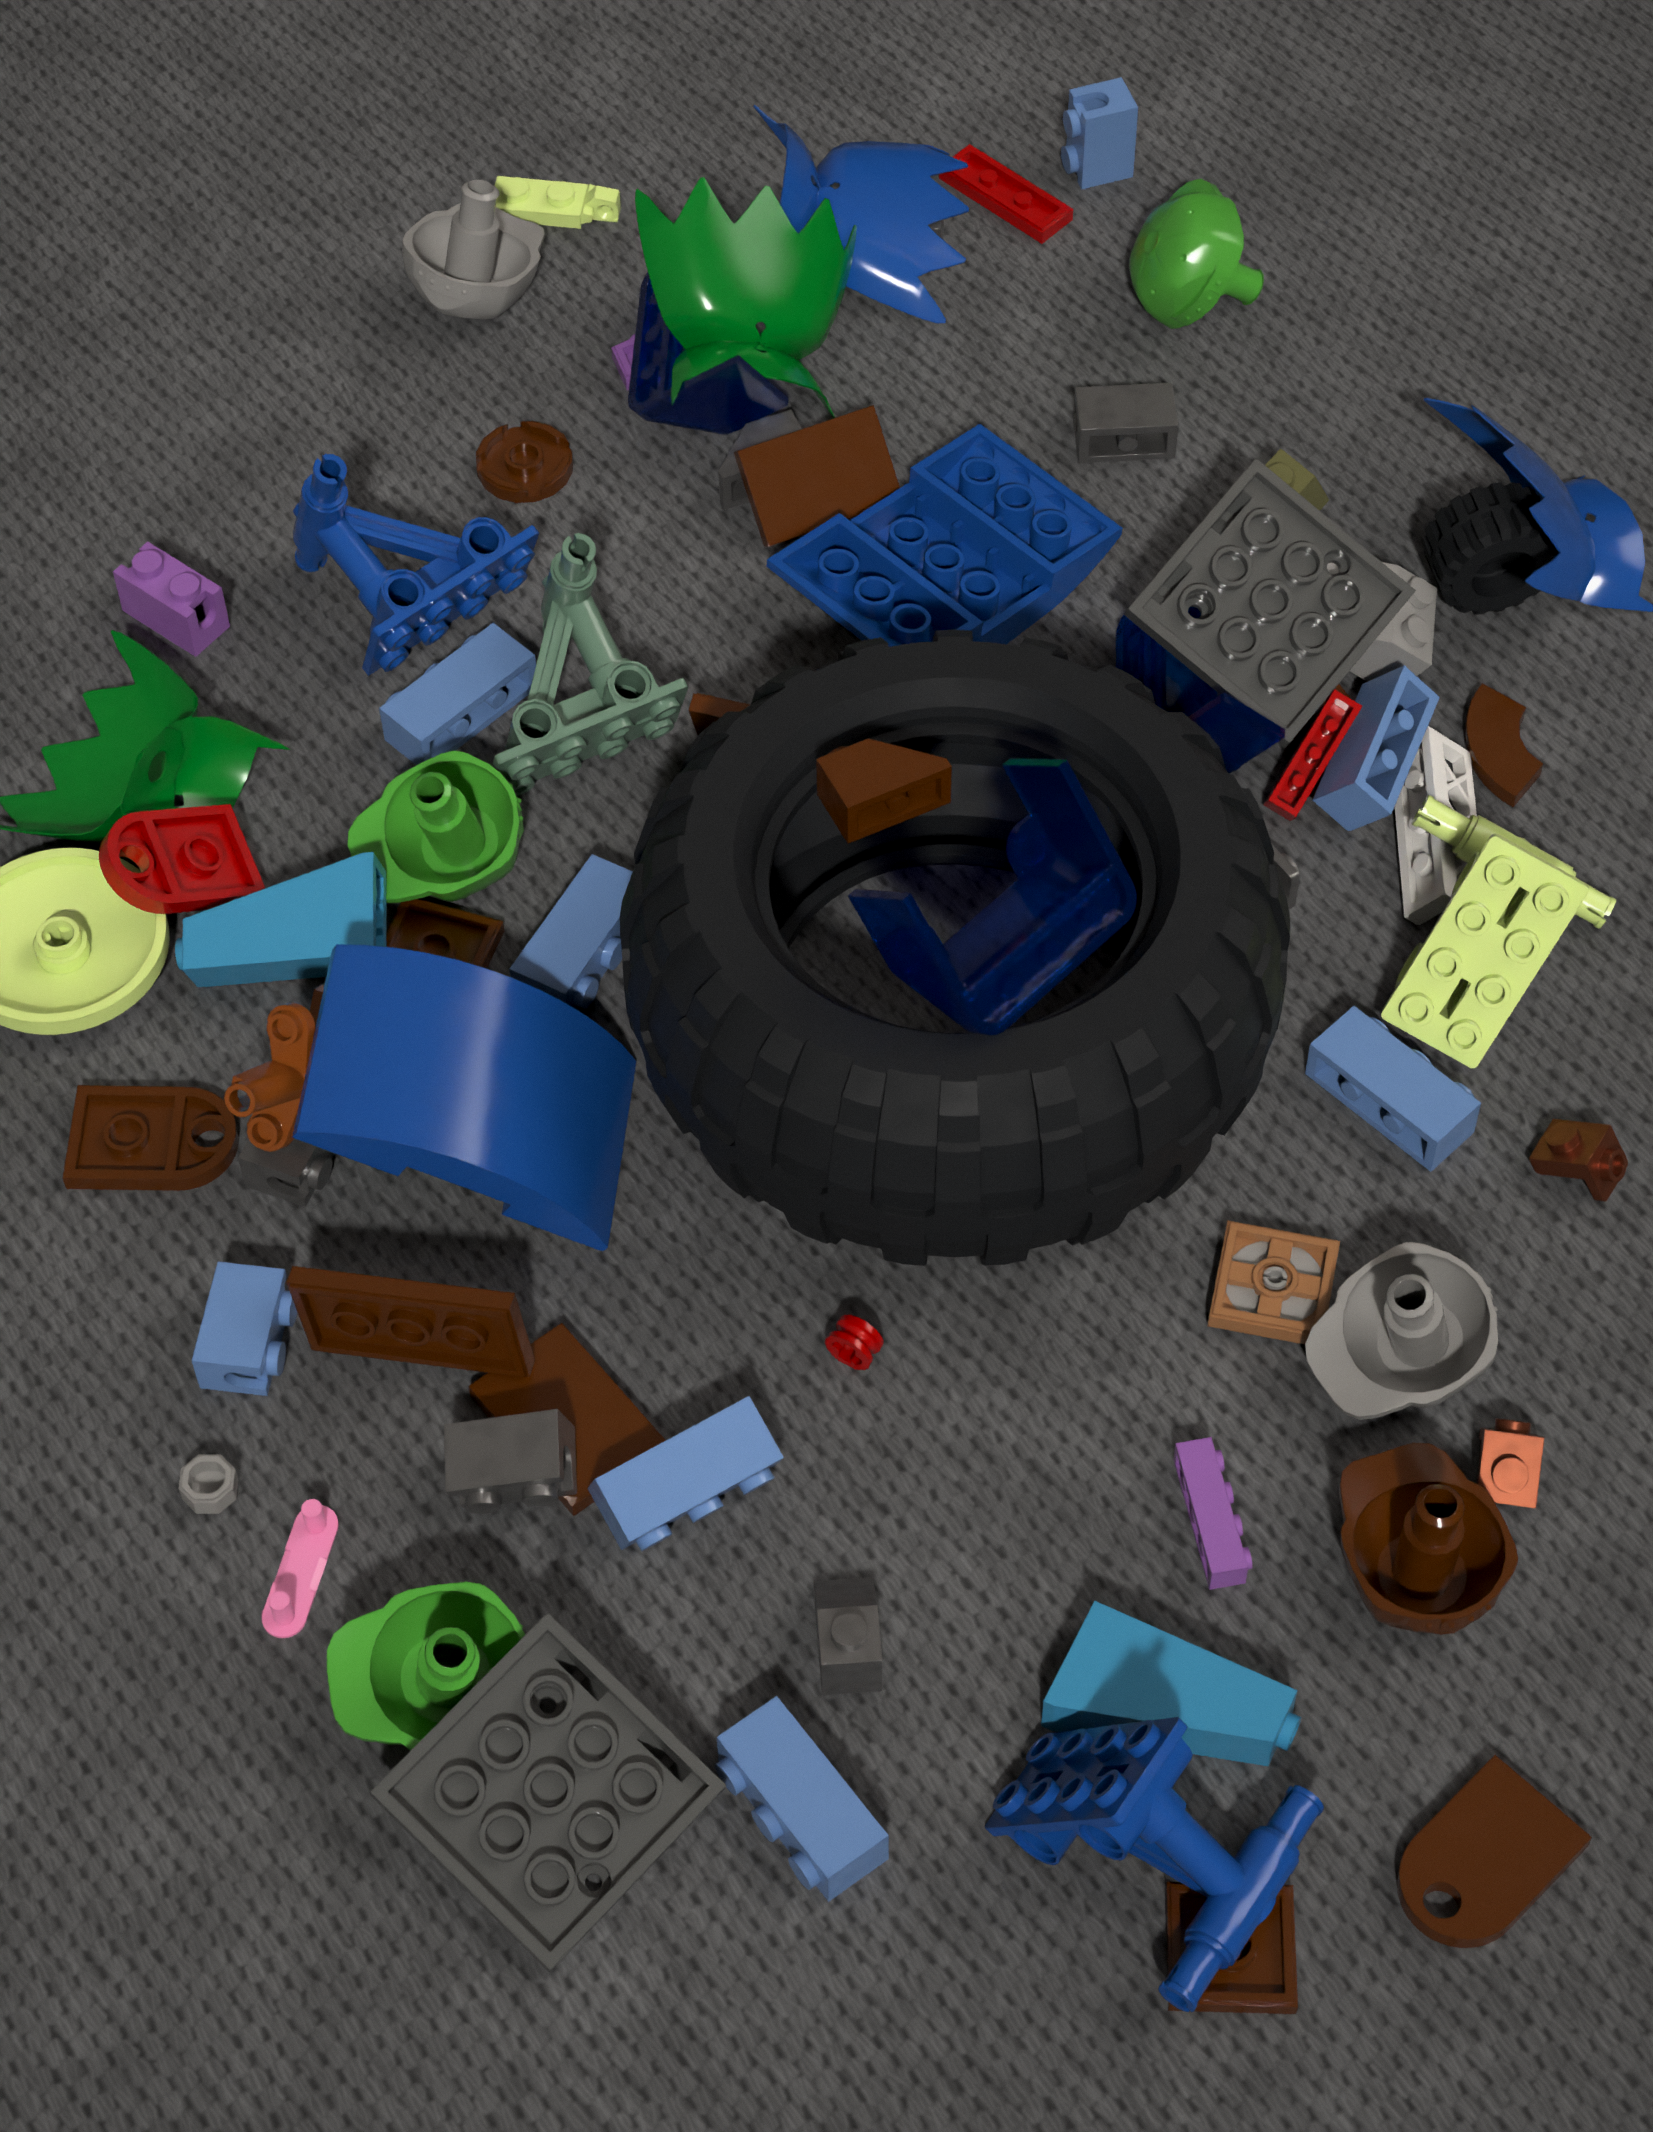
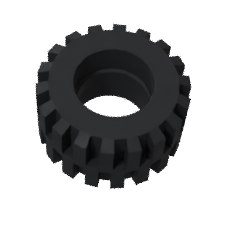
(1487, 548)

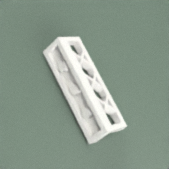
(1425, 861)

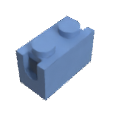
(1100, 133)
(243, 1329)

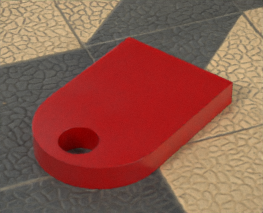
(184, 856)

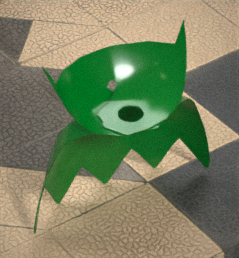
(728, 276)
(142, 759)

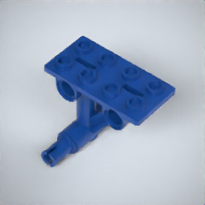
(405, 603)
(1120, 1800)

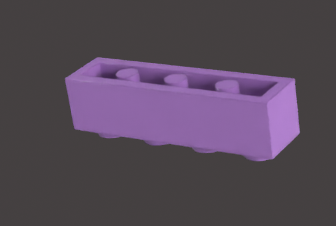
(1210, 1513)

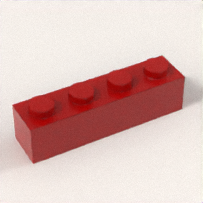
(1312, 755)

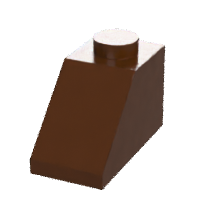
(880, 786)

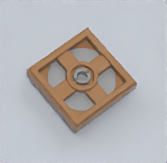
(1272, 1282)

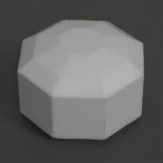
(208, 1484)

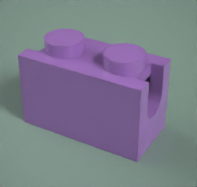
(170, 597)

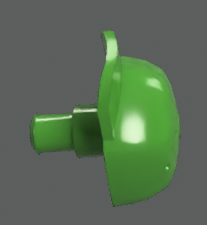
(1191, 256)
(442, 829)
(416, 1659)

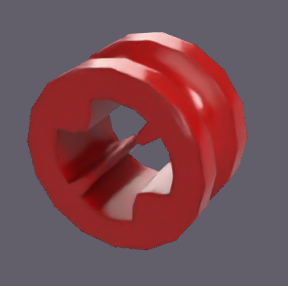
(854, 1342)

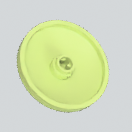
(72, 944)

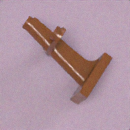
(277, 1085)

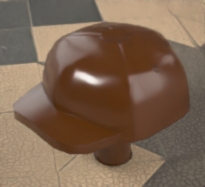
(1422, 1540)

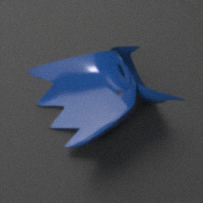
(890, 201)
(1596, 560)

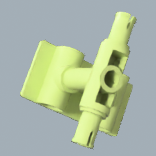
(1489, 937)

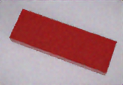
(1008, 195)

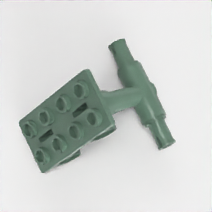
(601, 721)

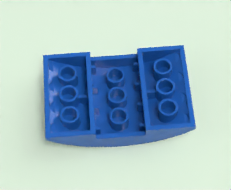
(962, 546)
(470, 1085)

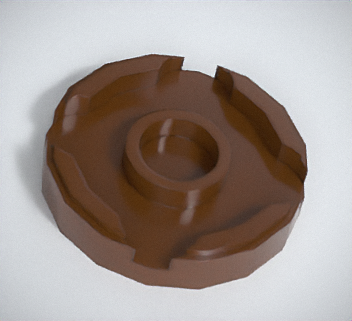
(517, 474)

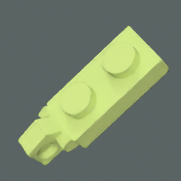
(557, 201)

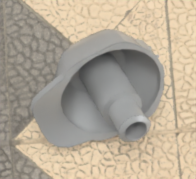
(472, 255)
(1404, 1333)

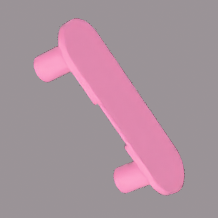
(300, 1570)

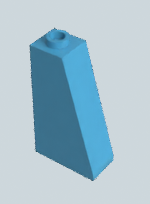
(287, 927)
(1139, 1673)

